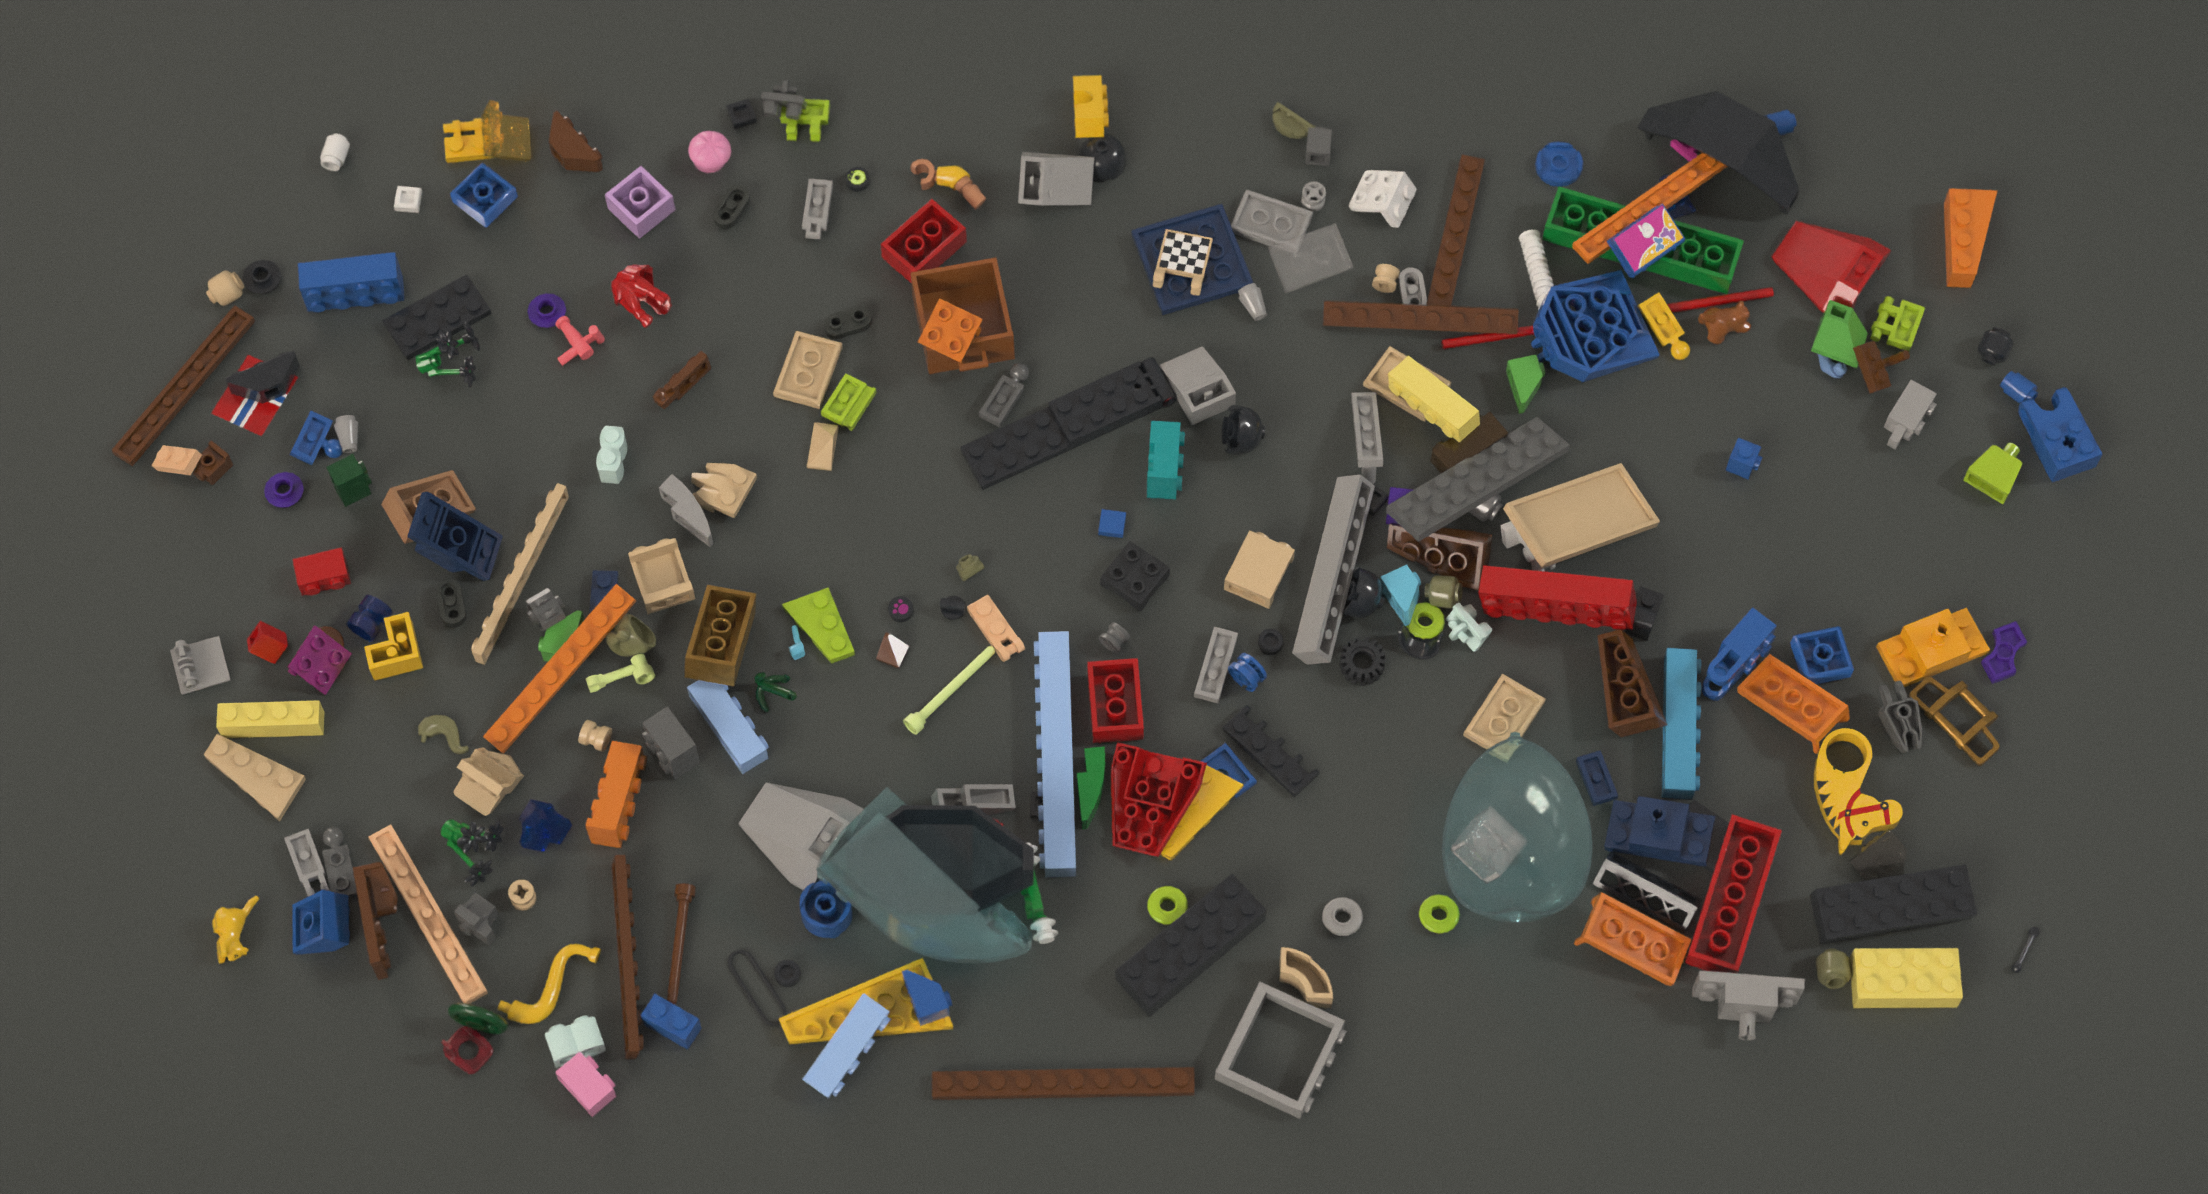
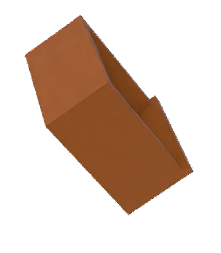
(977, 290)

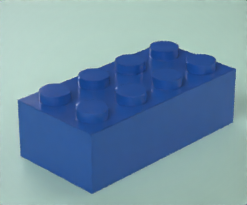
(351, 282)

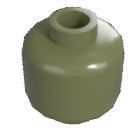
(1444, 591)
(1833, 968)

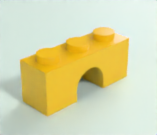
(1090, 106)

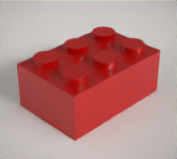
(924, 240)
(1115, 700)

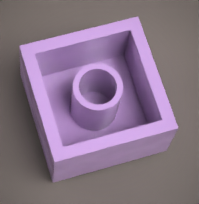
(640, 202)

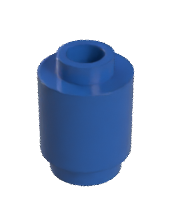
(1784, 121)
(2018, 387)

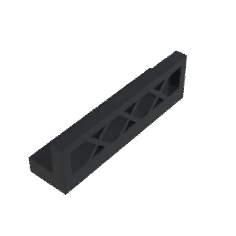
(1653, 884)

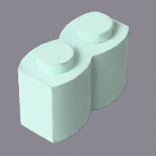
(611, 454)
(571, 1039)

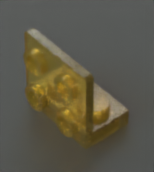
(505, 135)

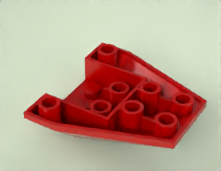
(1829, 263)
(1150, 797)

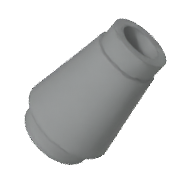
(1253, 301)
(347, 432)

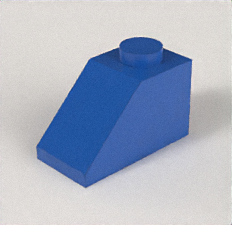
(926, 997)

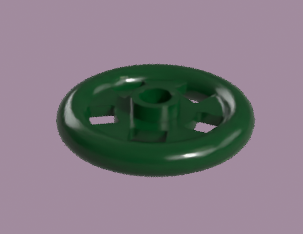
(477, 1018)

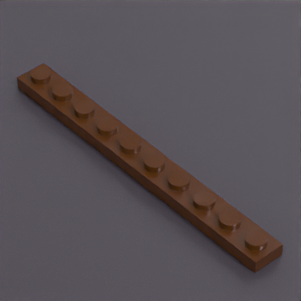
(1063, 1083)

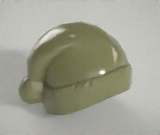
(630, 637)

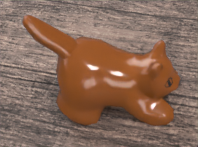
(1722, 321)

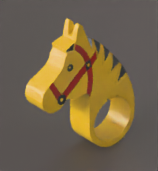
(1843, 806)

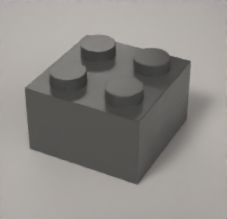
(670, 743)

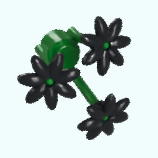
(431, 360)
(469, 836)

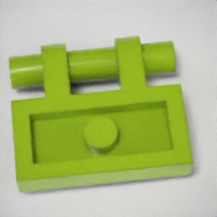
(1905, 326)

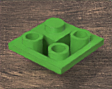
(1839, 334)

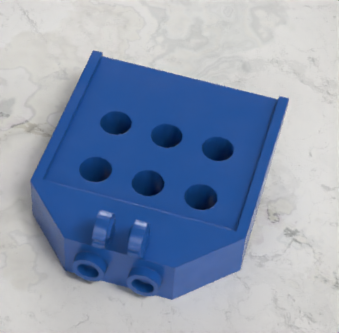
(1568, 347)

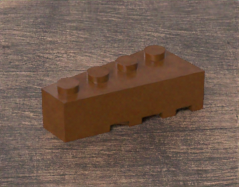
(1627, 689)

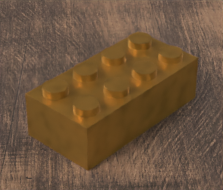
(720, 635)

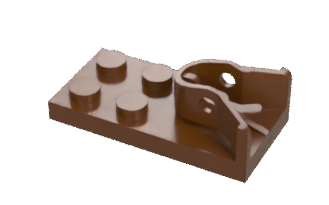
(376, 900)

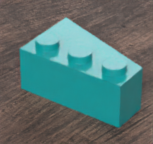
(1165, 460)

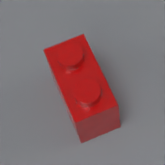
(321, 571)

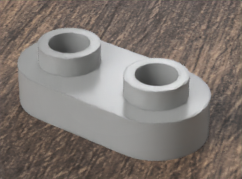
(1414, 292)

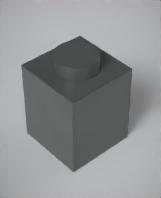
(1318, 146)

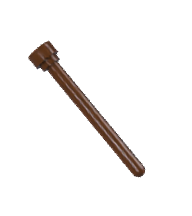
(684, 895)

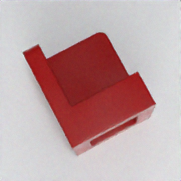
(267, 642)

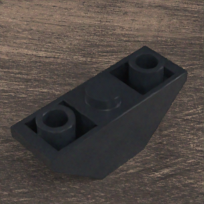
(265, 379)

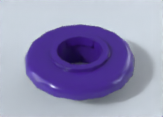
(546, 320)
(288, 498)

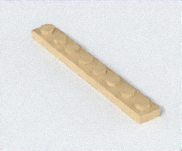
(516, 581)

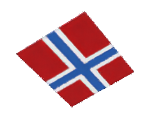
(246, 412)

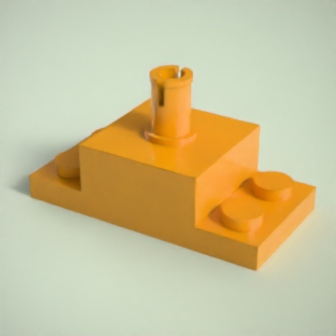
(1932, 646)

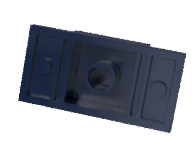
(453, 538)
(1660, 831)

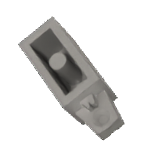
(1909, 413)

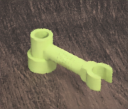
(639, 669)

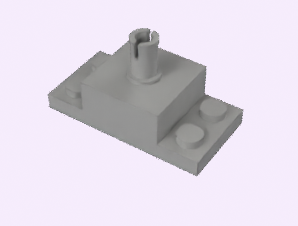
(1747, 996)

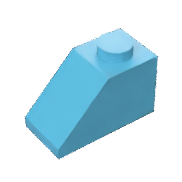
(1402, 591)

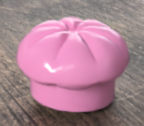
(709, 151)

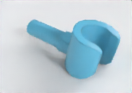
(796, 650)

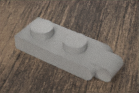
(817, 207)

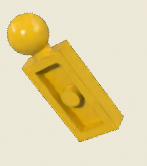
(1664, 325)

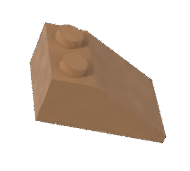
(403, 499)

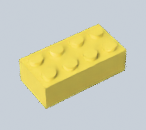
(1906, 978)

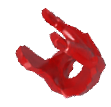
(637, 285)

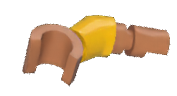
(951, 177)

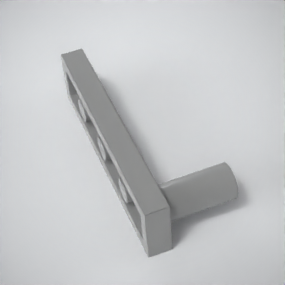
(1367, 433)

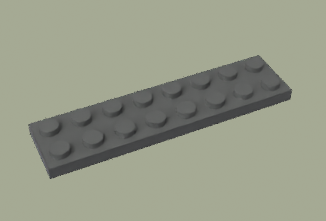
(1477, 479)

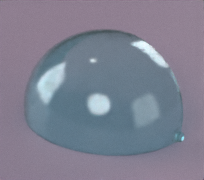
(1546, 809)

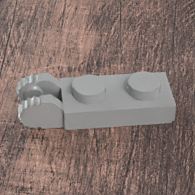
(306, 860)

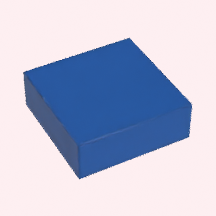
(1112, 523)

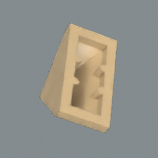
(822, 446)

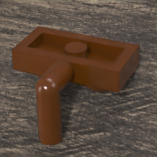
(1874, 367)

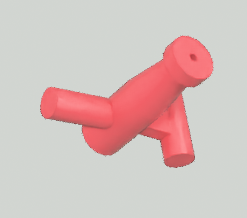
(579, 344)

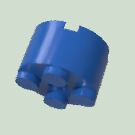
(827, 922)

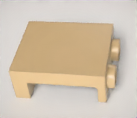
(1259, 568)
(661, 575)

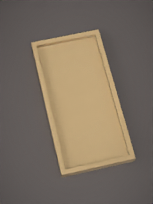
(1581, 515)

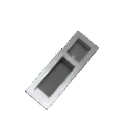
(686, 509)
(987, 797)

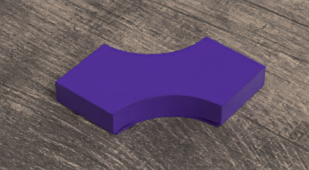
(2000, 662)

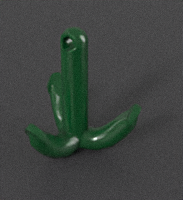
(767, 684)

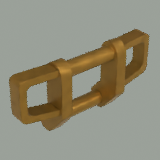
(1961, 740)

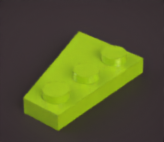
(821, 621)

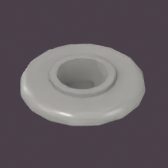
(1346, 905)

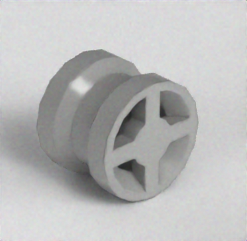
(1313, 190)

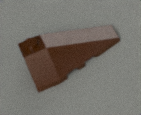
(1445, 552)

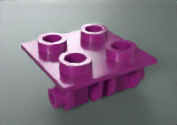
(319, 660)

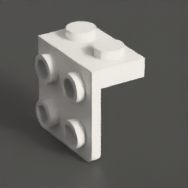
(1384, 193)

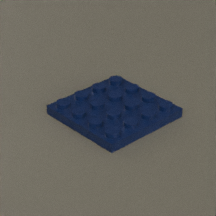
(1225, 267)

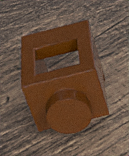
(212, 464)

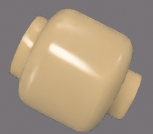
(225, 288)

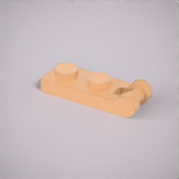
(995, 627)

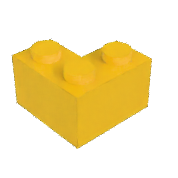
(397, 654)

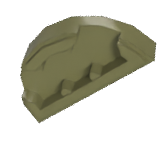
(1289, 123)

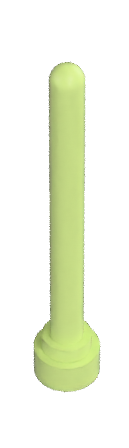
(916, 721)

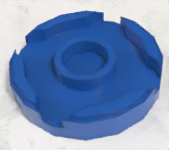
(1559, 164)

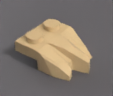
(723, 487)

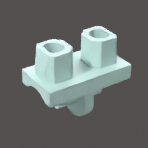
(1466, 628)

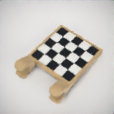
(1183, 256)

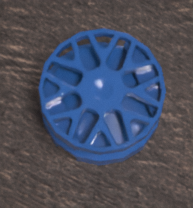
(1247, 671)

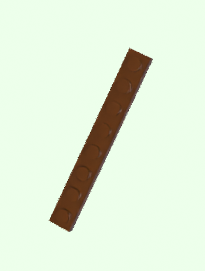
(1456, 231)
(1420, 317)
(183, 386)
(627, 967)

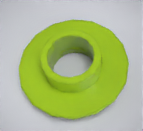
(1426, 610)
(1162, 894)
(1439, 902)

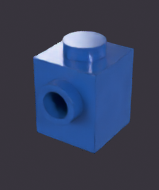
(1744, 458)

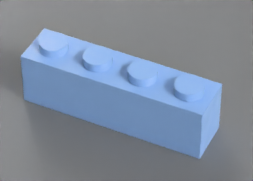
(729, 724)
(846, 1045)

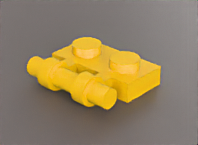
(466, 147)

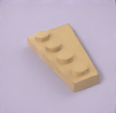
(262, 778)

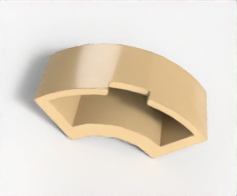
(1306, 976)

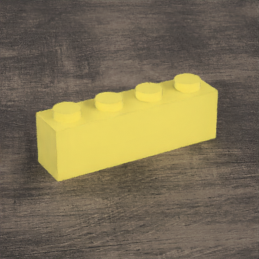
(1433, 399)
(270, 719)

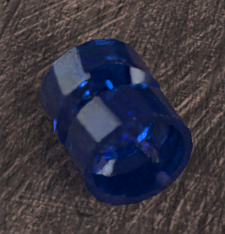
(369, 618)

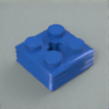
(483, 182)
(1831, 645)

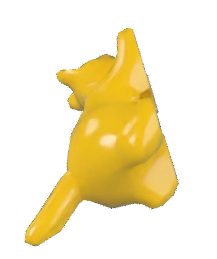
(229, 925)

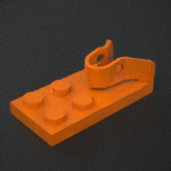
(1794, 700)
(1634, 939)

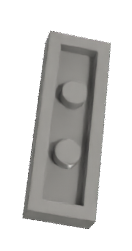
(1216, 665)

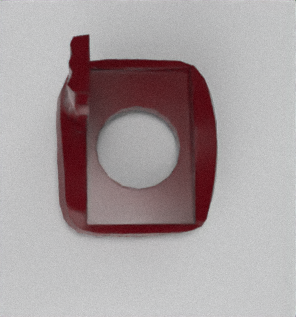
(462, 1035)

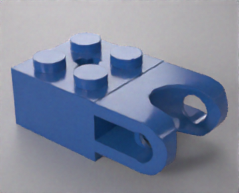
(2060, 436)
(1739, 653)

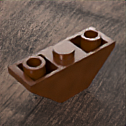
(572, 147)

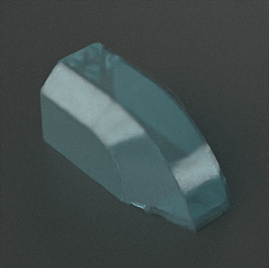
(911, 896)

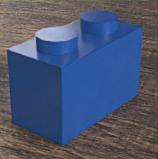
(671, 1021)

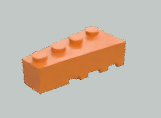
(1966, 226)
(616, 795)

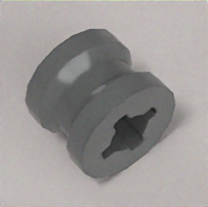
(1114, 637)

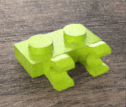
(815, 114)

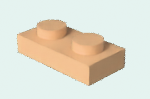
(176, 460)

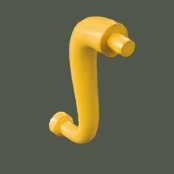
(542, 1009)

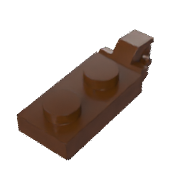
(683, 380)

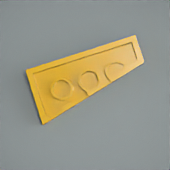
(1211, 798)

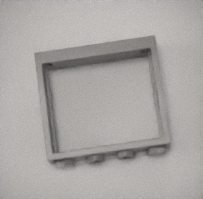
(1295, 1108)

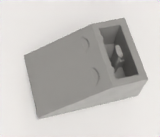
(1055, 179)
(1199, 385)

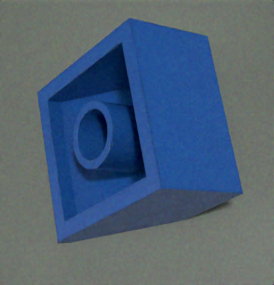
(320, 923)

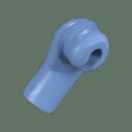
(1831, 368)

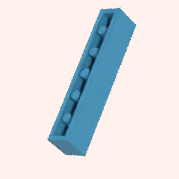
(1680, 713)

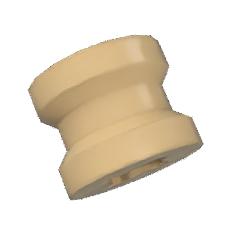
(1385, 278)
(524, 900)

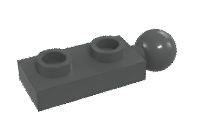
(1004, 395)
(338, 863)

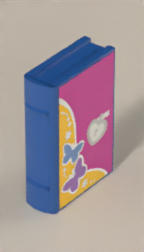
(1646, 240)

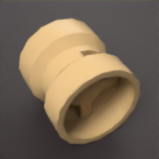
(594, 735)

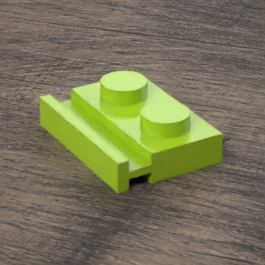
(848, 402)

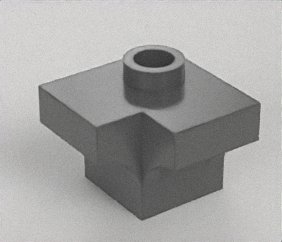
(477, 918)

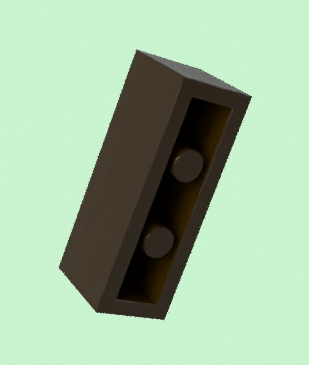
(1452, 452)

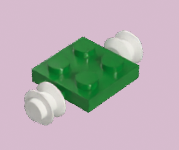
(1034, 911)

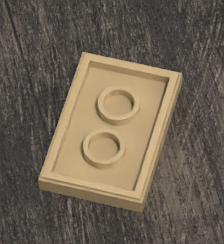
(807, 369)
(1378, 380)
(1505, 710)

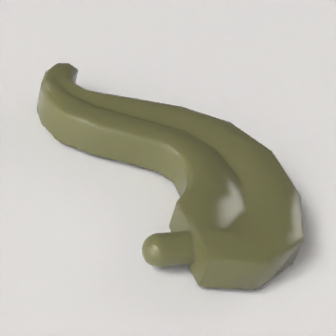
(443, 725)

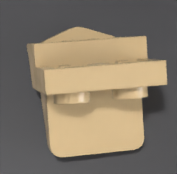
(486, 779)

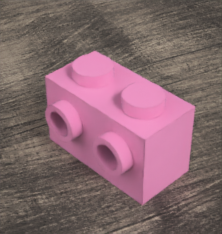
(586, 1083)

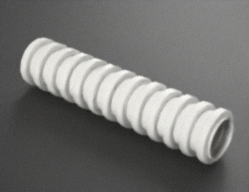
(1536, 264)

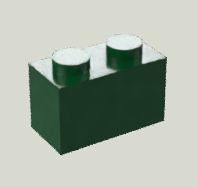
(350, 479)

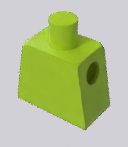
(1995, 471)

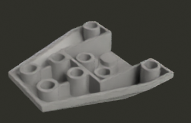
(796, 828)

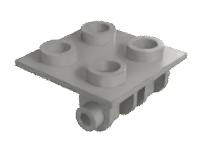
(199, 664)

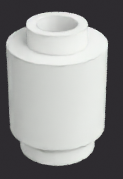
(334, 152)

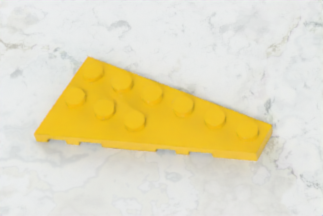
(822, 1019)

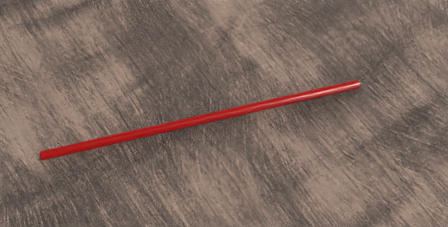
(1674, 307)

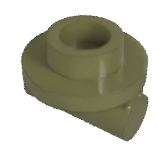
(969, 566)

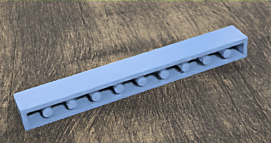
(1056, 758)

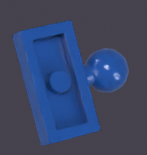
(313, 438)

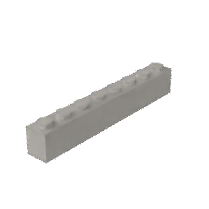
(1333, 569)

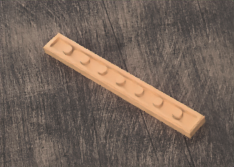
(428, 915)

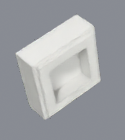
(408, 199)

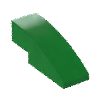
(1091, 784)

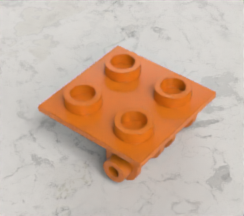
(950, 330)

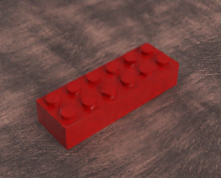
(1558, 597)
(1733, 896)

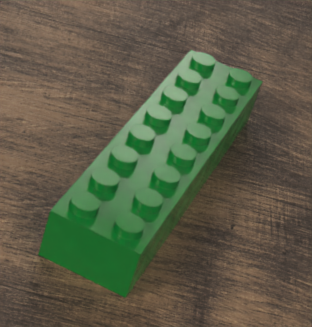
(1702, 260)

